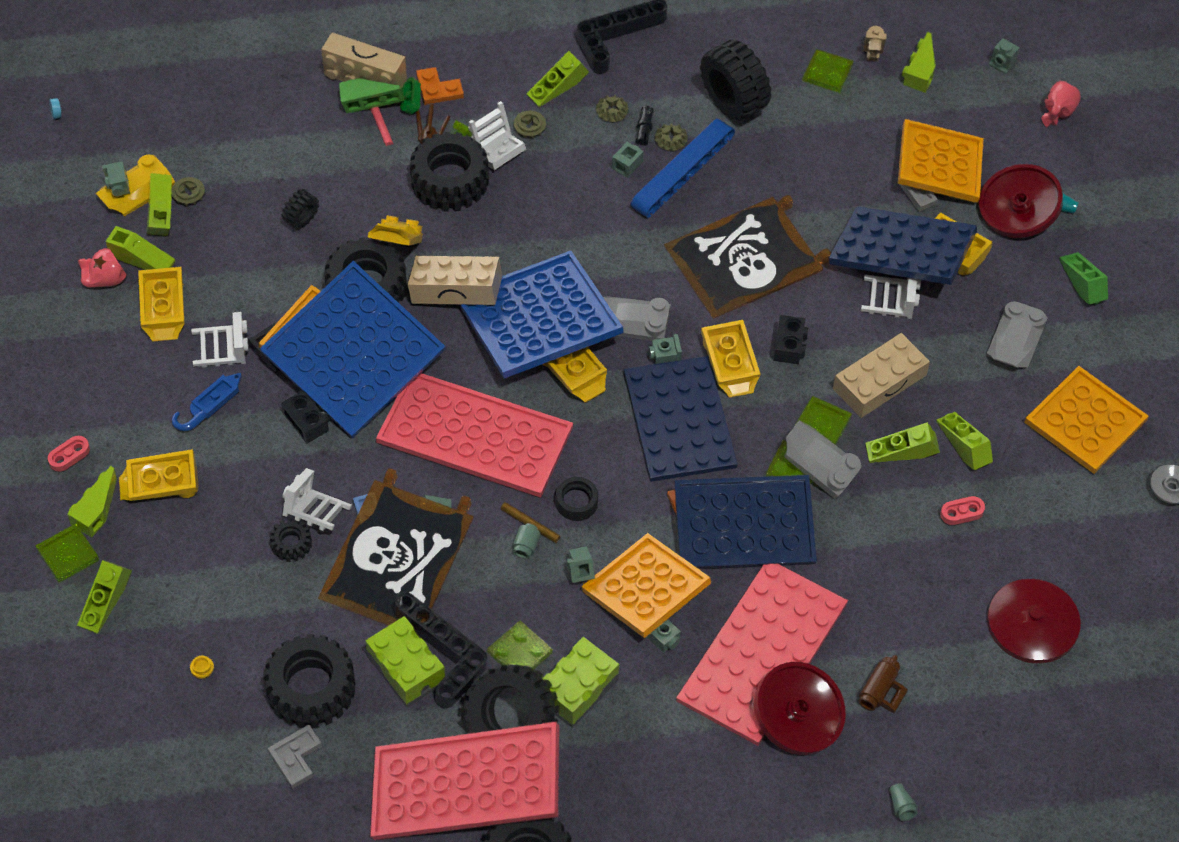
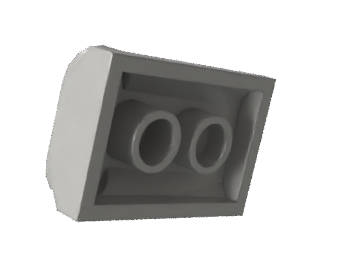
(641, 318)
(1017, 335)
(821, 459)

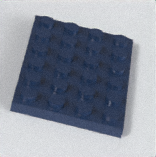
(903, 245)
(680, 418)
(745, 521)

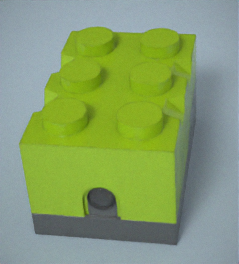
(405, 661)
(581, 680)

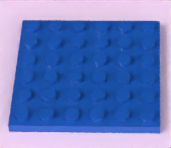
(542, 315)
(352, 349)

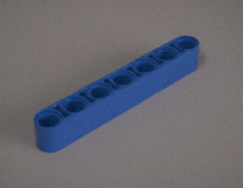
(683, 166)

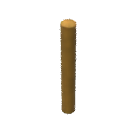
(525, 519)

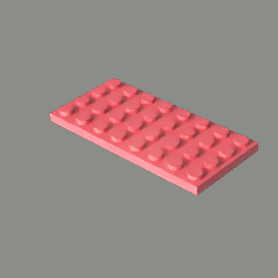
(476, 434)
(773, 624)
(466, 781)

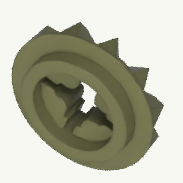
(612, 114)
(524, 118)
(664, 141)
(193, 185)

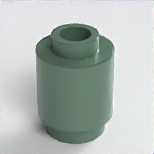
(526, 541)

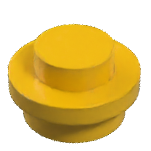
(201, 667)

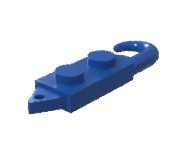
(210, 401)

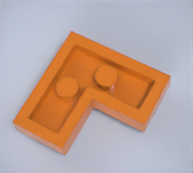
(436, 91)

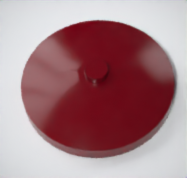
(1021, 200)
(1033, 621)
(800, 708)

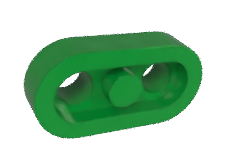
(411, 91)

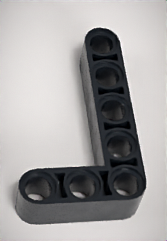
(615, 24)
(445, 645)

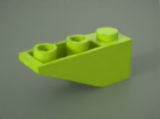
(922, 66)
(558, 79)
(159, 204)
(136, 250)
(968, 441)
(904, 445)
(93, 507)
(103, 596)

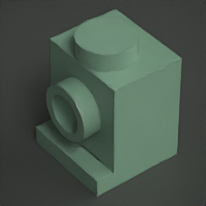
(1004, 56)
(627, 159)
(116, 178)
(665, 350)
(580, 564)
(667, 639)

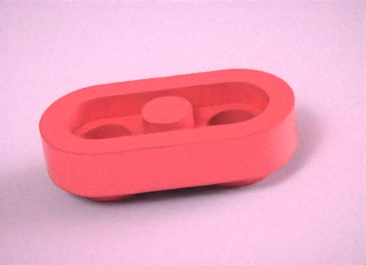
(67, 453)
(960, 509)

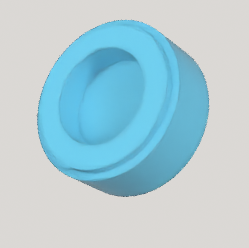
(55, 108)

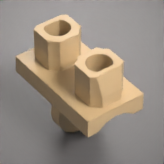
(874, 43)

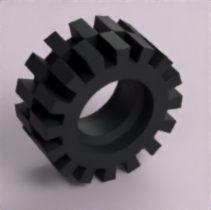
(300, 209)
(293, 551)

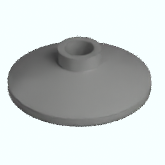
(1162, 478)

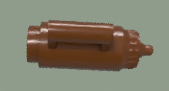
(879, 684)

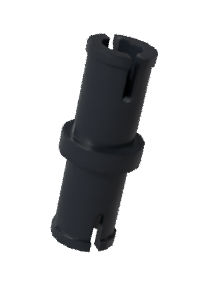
(644, 125)

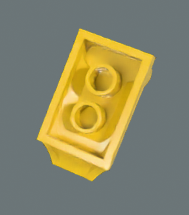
(139, 186)
(397, 231)
(977, 251)
(161, 302)
(731, 357)
(580, 373)
(160, 476)

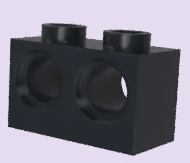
(788, 343)
(302, 418)

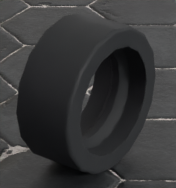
(577, 513)

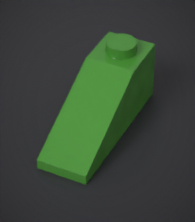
(367, 94)
(1086, 278)

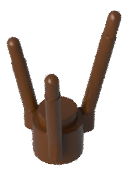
(428, 131)

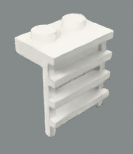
(500, 145)
(905, 299)
(236, 343)
(300, 498)

